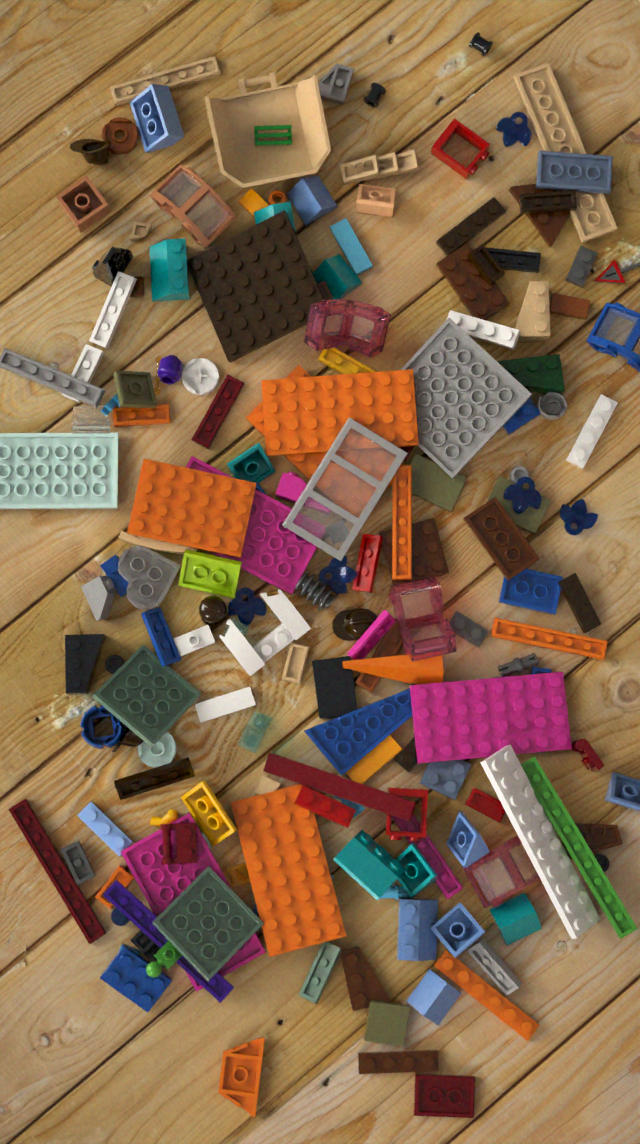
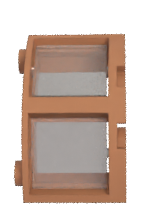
(194, 204)

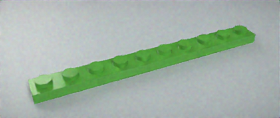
(578, 849)

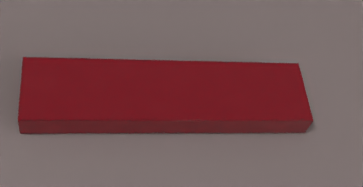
(218, 411)

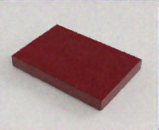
(444, 1095)

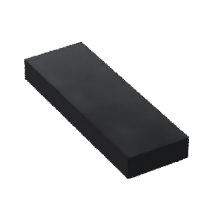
(516, 260)

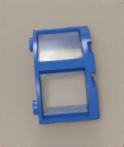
(617, 333)

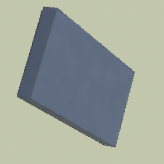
(574, 172)

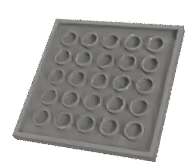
(460, 397)

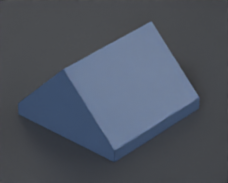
(311, 199)
(624, 791)
(466, 841)
(457, 930)
(433, 997)

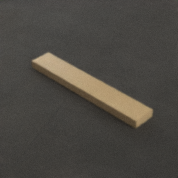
(173, 78)

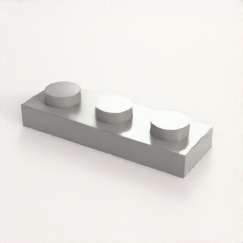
(494, 967)

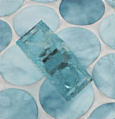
(254, 732)

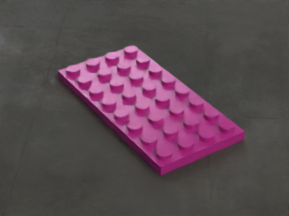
(268, 547)
(487, 714)
(165, 882)

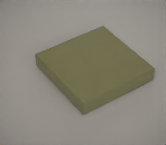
(135, 389)
(387, 1022)

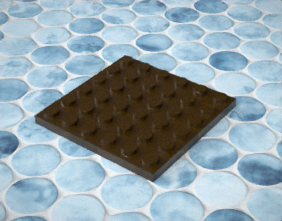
(256, 286)

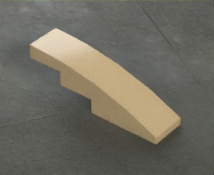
(379, 167)
(154, 545)

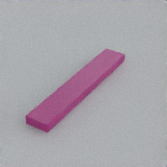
(445, 877)

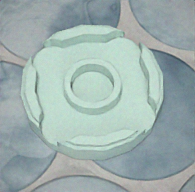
(160, 754)

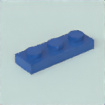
(161, 637)

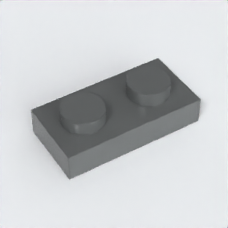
(581, 266)
(468, 629)
(78, 862)

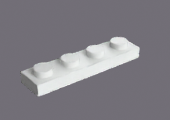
(113, 309)
(486, 330)
(591, 431)

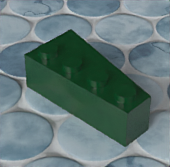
(537, 373)

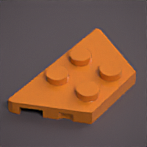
(241, 1074)

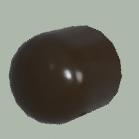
(212, 610)

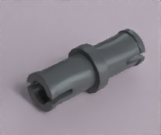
(518, 665)

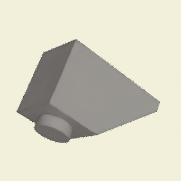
(100, 596)

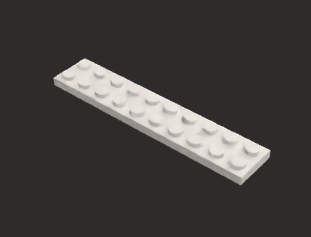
(540, 841)

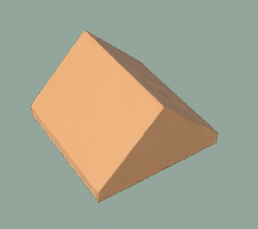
(375, 200)

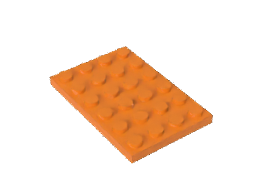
(191, 508)

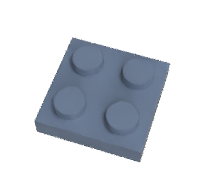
(445, 776)

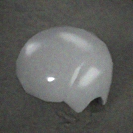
(552, 405)

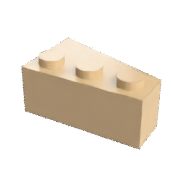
(534, 313)

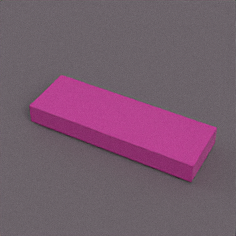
(372, 636)

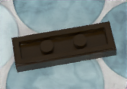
(547, 202)
(579, 603)

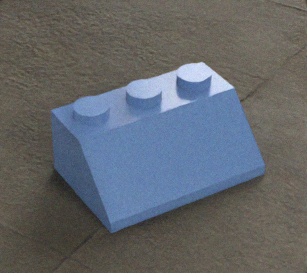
(156, 118)
(415, 936)

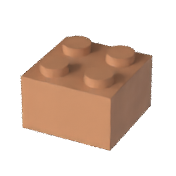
(83, 204)

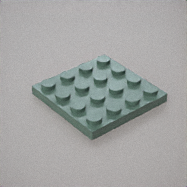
(146, 696)
(207, 923)

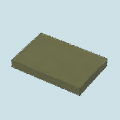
(434, 484)
(527, 520)

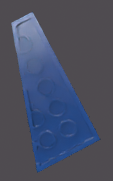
(355, 734)

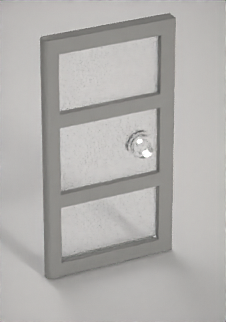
(344, 489)

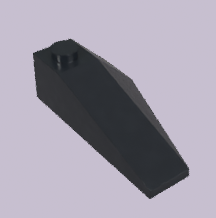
(111, 262)

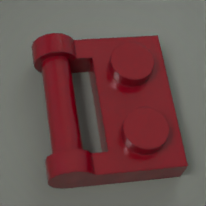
(590, 758)
(186, 843)

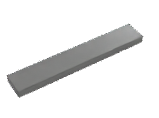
(51, 378)

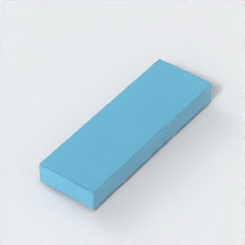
(351, 246)

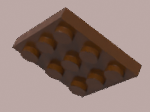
(427, 551)

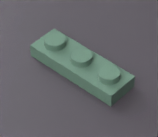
(320, 972)

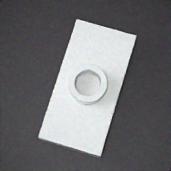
(194, 640)

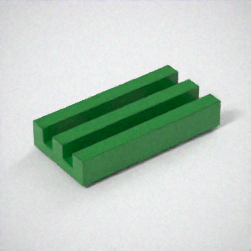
(268, 135)

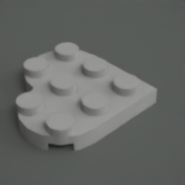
(147, 576)

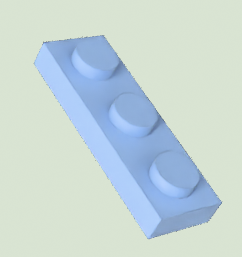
(105, 828)

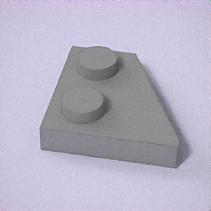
(336, 83)

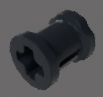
(480, 44)
(374, 95)

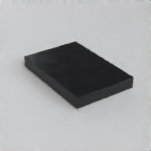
(334, 687)

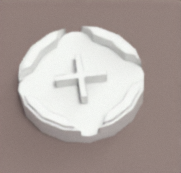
(200, 376)

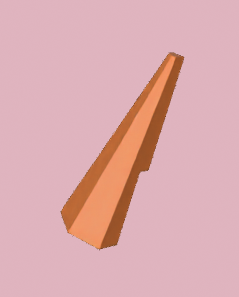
(401, 668)

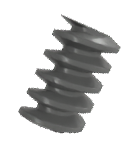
(315, 591)

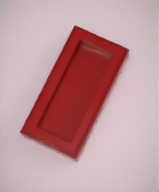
(485, 804)

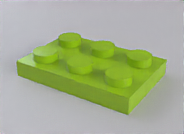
(210, 573)

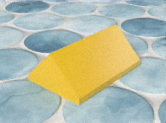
(209, 813)

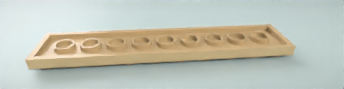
(559, 134)

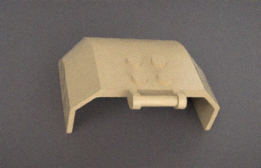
(292, 104)

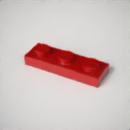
(367, 563)
(325, 806)

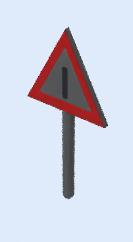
(613, 274)

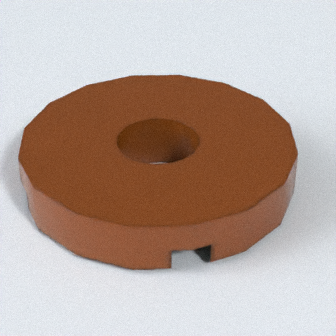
(124, 145)

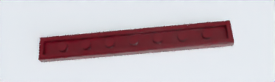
(339, 786)
(57, 871)

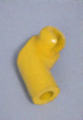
(167, 819)

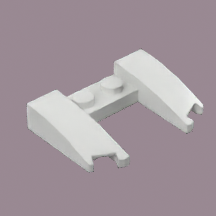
(255, 656)

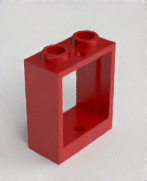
(458, 128)
(416, 793)

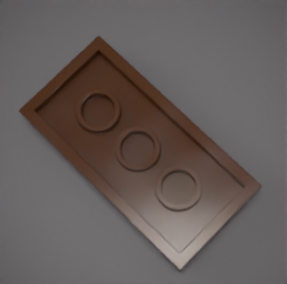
(470, 286)
(501, 539)

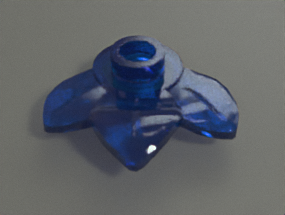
(513, 131)
(523, 498)
(577, 514)
(340, 575)
(246, 609)

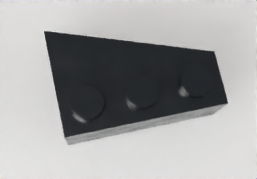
(81, 661)

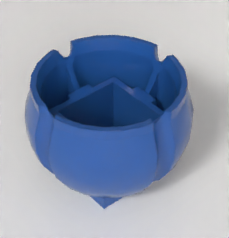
(89, 732)

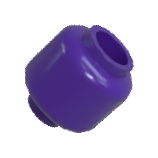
(170, 369)

